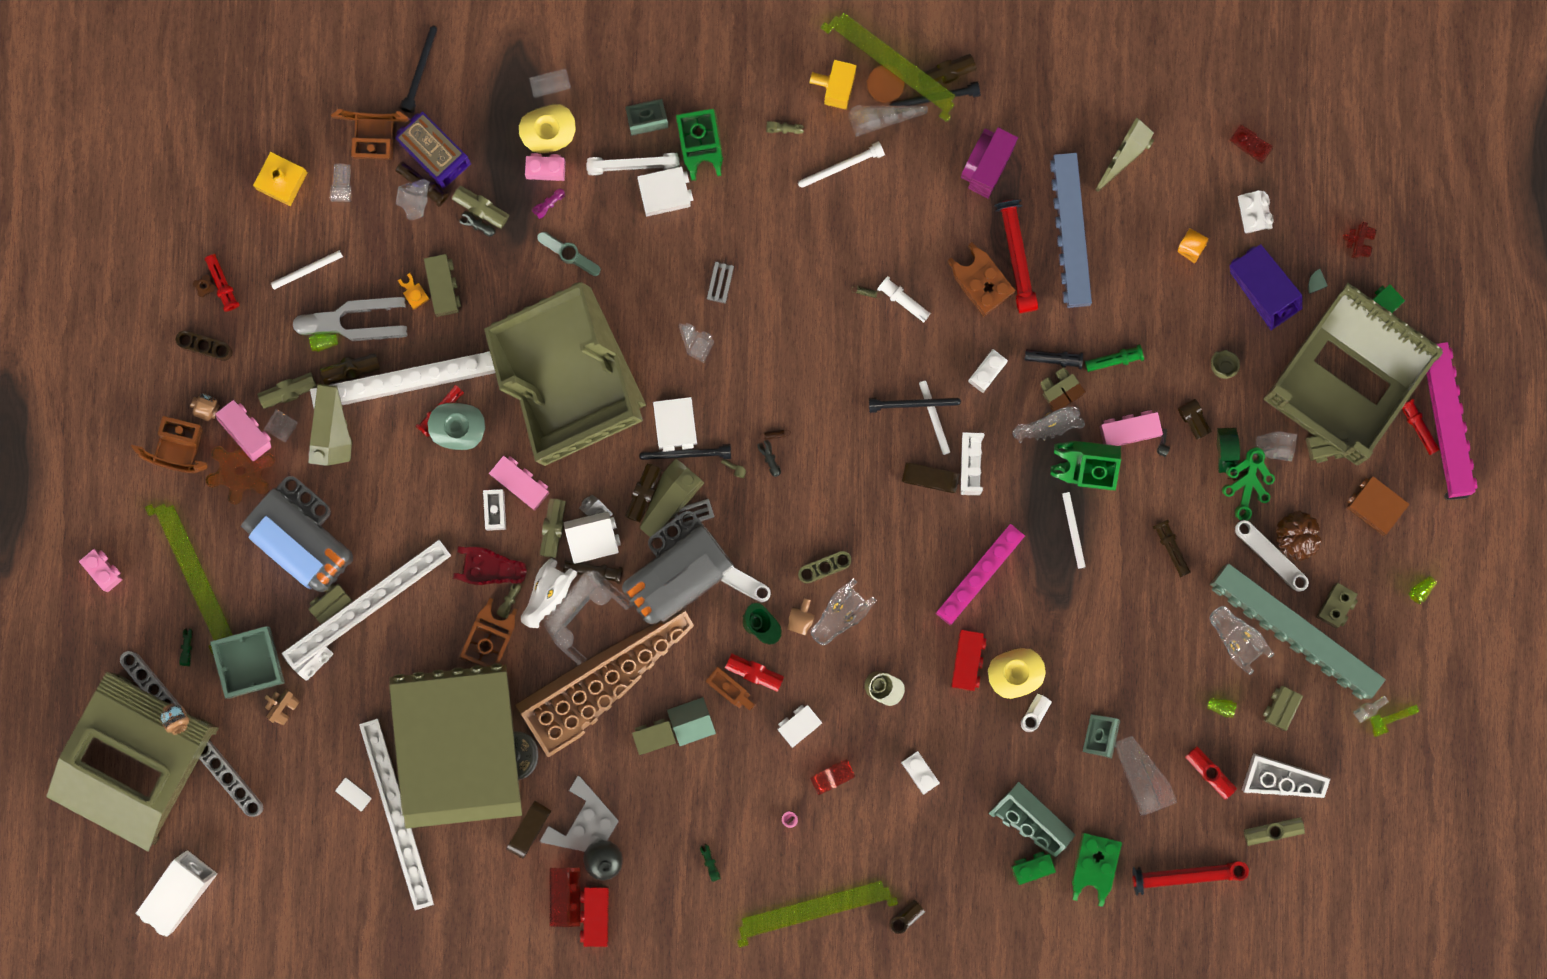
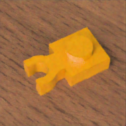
(415, 294)

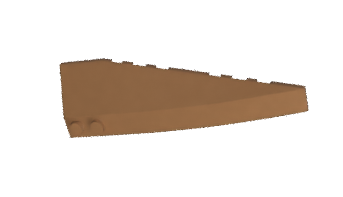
(576, 699)

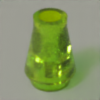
(322, 341)
(1421, 591)
(1223, 707)

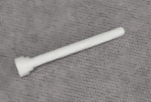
(875, 150)

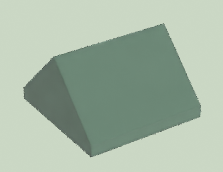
(646, 117)
(691, 721)
(1101, 736)

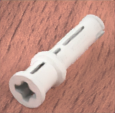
(896, 293)

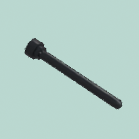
(971, 90)
(408, 103)
(876, 404)
(723, 452)

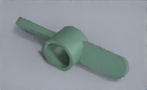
(579, 260)

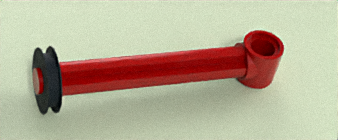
(1025, 298)
(1187, 876)

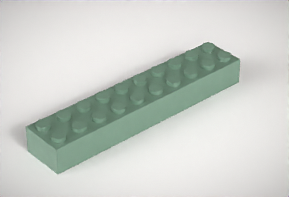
(1297, 632)

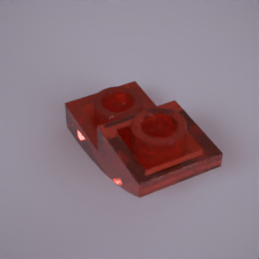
(1251, 144)
(832, 777)

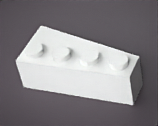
(1276, 777)

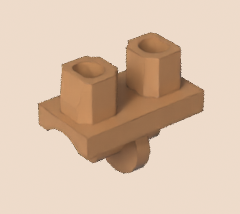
(276, 713)

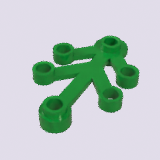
(1249, 480)

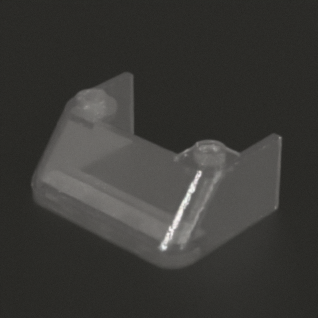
(589, 586)

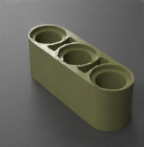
(831, 560)

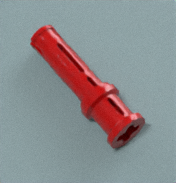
(226, 290)
(451, 397)
(1415, 418)

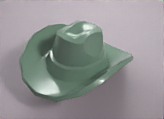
(456, 426)

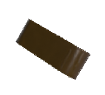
(196, 340)
(930, 477)
(528, 829)

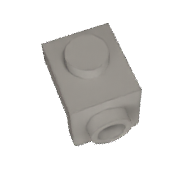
(593, 506)

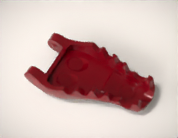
(486, 567)

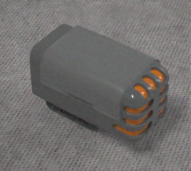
(680, 573)

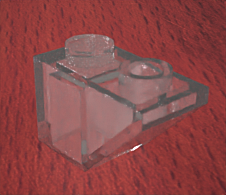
(696, 344)
(1277, 445)

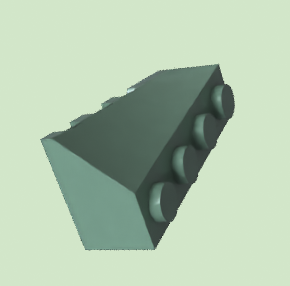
(1033, 820)

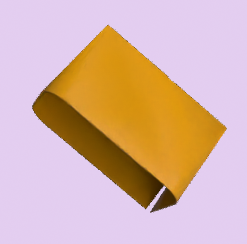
(1192, 245)

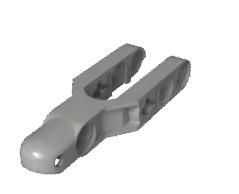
(330, 321)

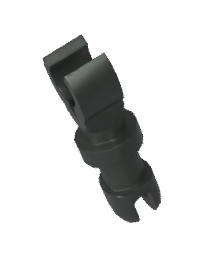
(477, 224)
(774, 469)

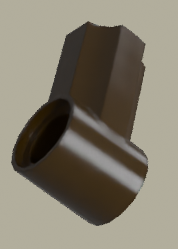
(1192, 415)
(908, 916)

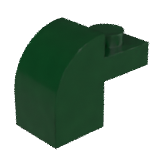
(1228, 448)

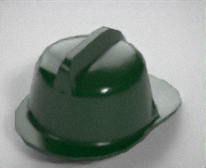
(762, 624)

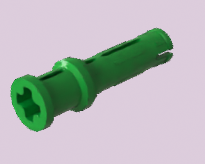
(1122, 357)

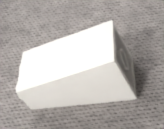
(176, 893)

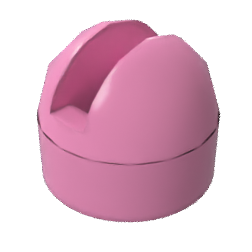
(787, 816)

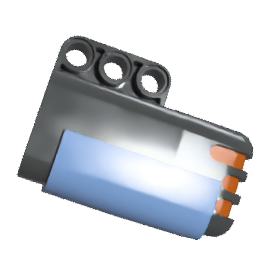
(294, 536)

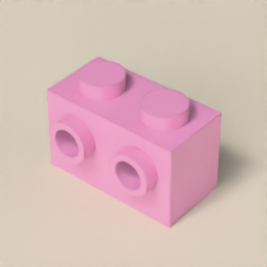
(545, 167)
(100, 570)

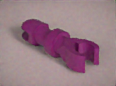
(541, 209)

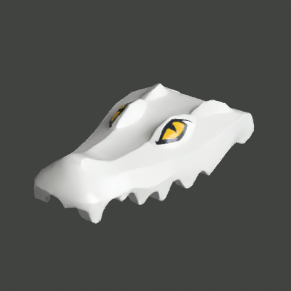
(548, 591)

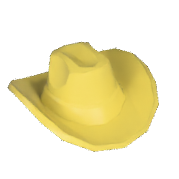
(547, 128)
(1016, 673)

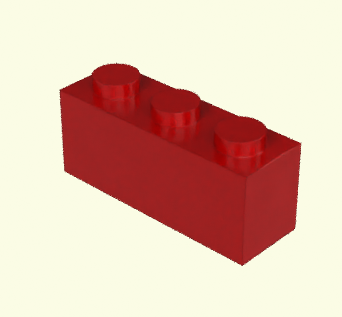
(968, 660)
(595, 916)

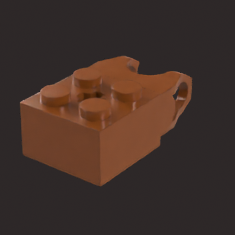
(977, 275)
(488, 631)

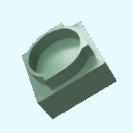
(247, 662)

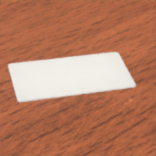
(353, 794)

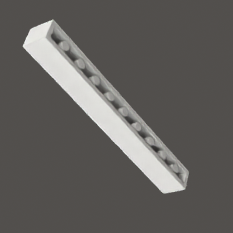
(413, 378)

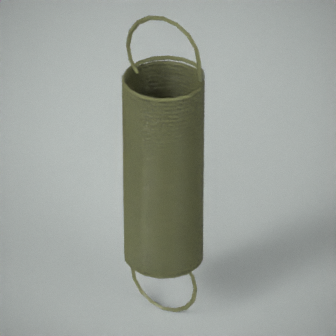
(867, 292)

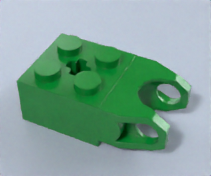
(703, 147)
(1088, 464)
(1093, 873)

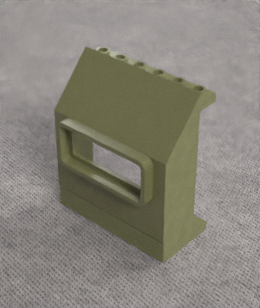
(1326, 403)
(132, 724)

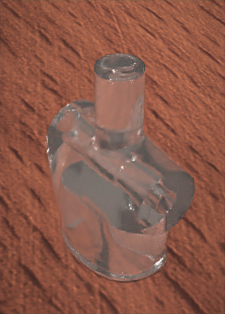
(1363, 711)

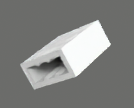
(665, 191)
(675, 424)
(592, 537)

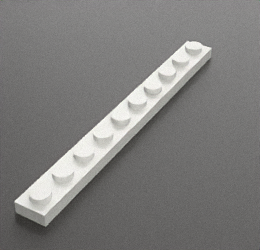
(366, 604)
(391, 800)

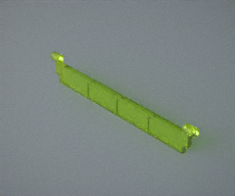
(893, 62)
(192, 571)
(814, 909)

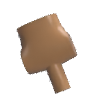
(800, 619)

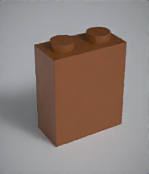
(1377, 505)

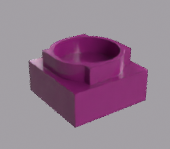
(988, 160)

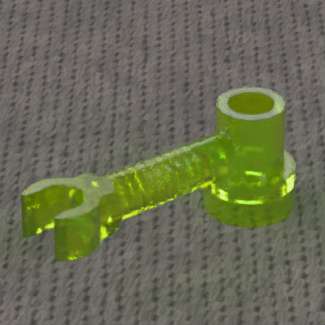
(1379, 724)

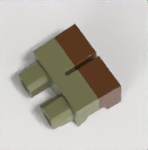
(1063, 392)

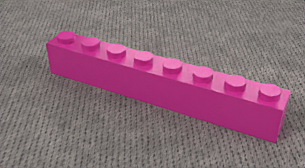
(1450, 426)

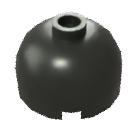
(603, 860)

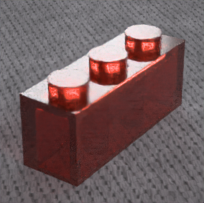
(564, 897)

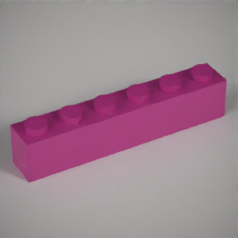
(980, 574)

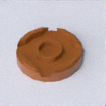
(884, 85)

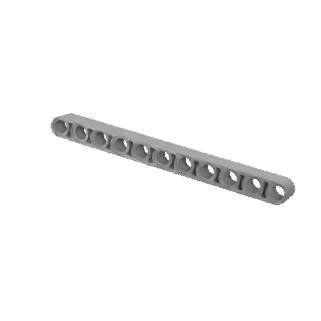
(163, 694)

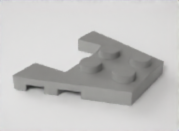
(591, 825)

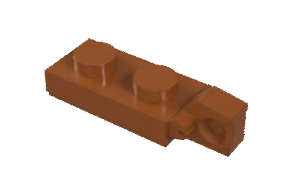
(729, 689)

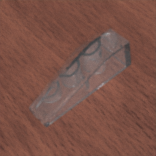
(876, 117)
(1146, 781)

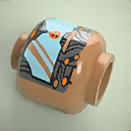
(204, 407)
(174, 719)

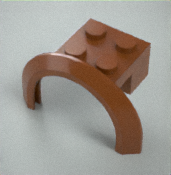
(372, 133)
(175, 447)

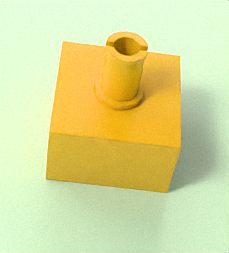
(837, 84)
(280, 179)

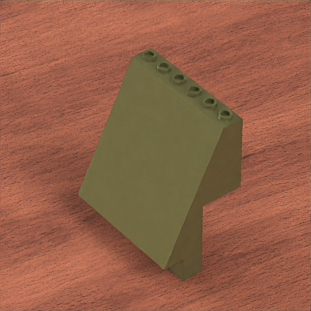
(564, 373)
(455, 746)

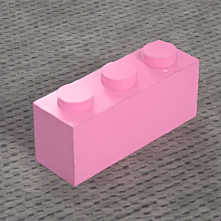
(1131, 429)
(244, 430)
(520, 482)

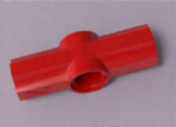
(754, 672)
(1220, 782)

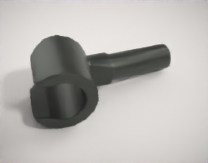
(1163, 449)

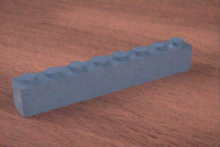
(1072, 230)

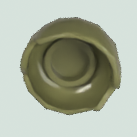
(1225, 364)

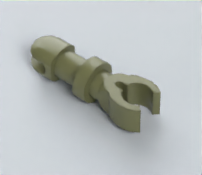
(773, 127)
(505, 608)

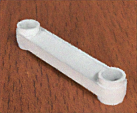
(596, 165)
(1271, 555)
(745, 584)

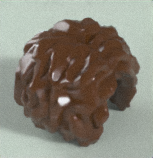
(1298, 535)

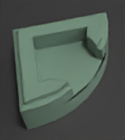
(1316, 282)

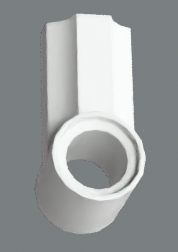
(1036, 712)

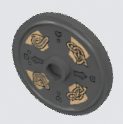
(526, 754)

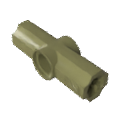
(480, 207)
(287, 390)
(552, 528)
(1262, 833)

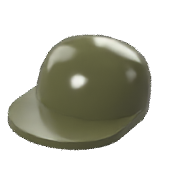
(884, 688)

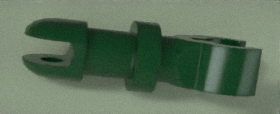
(185, 658)
(709, 862)

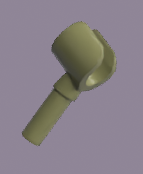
(739, 470)

